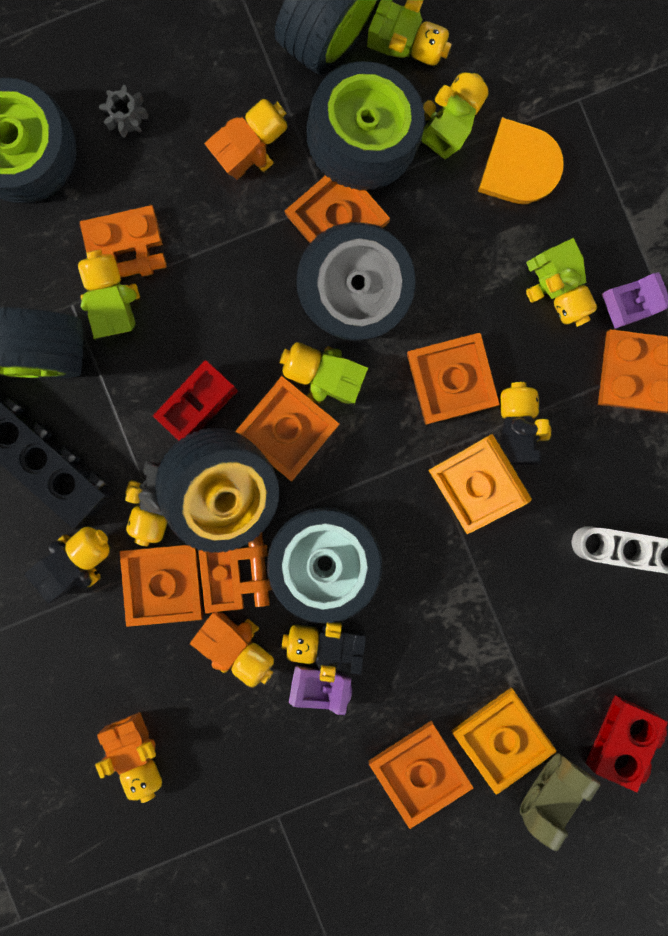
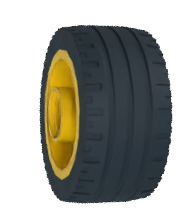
(216, 490)

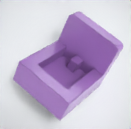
(636, 300)
(310, 692)

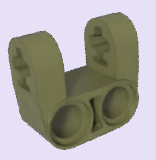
(555, 800)

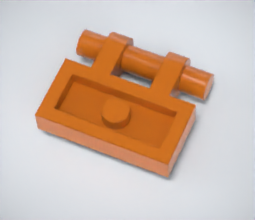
(126, 233)
(222, 577)

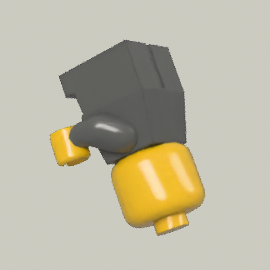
(145, 521)

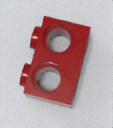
(195, 401)
(615, 740)

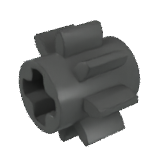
(123, 100)

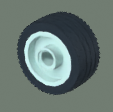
(319, 593)

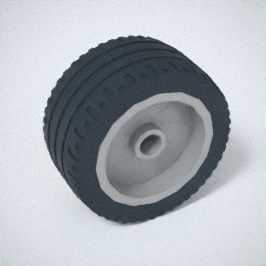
(327, 274)

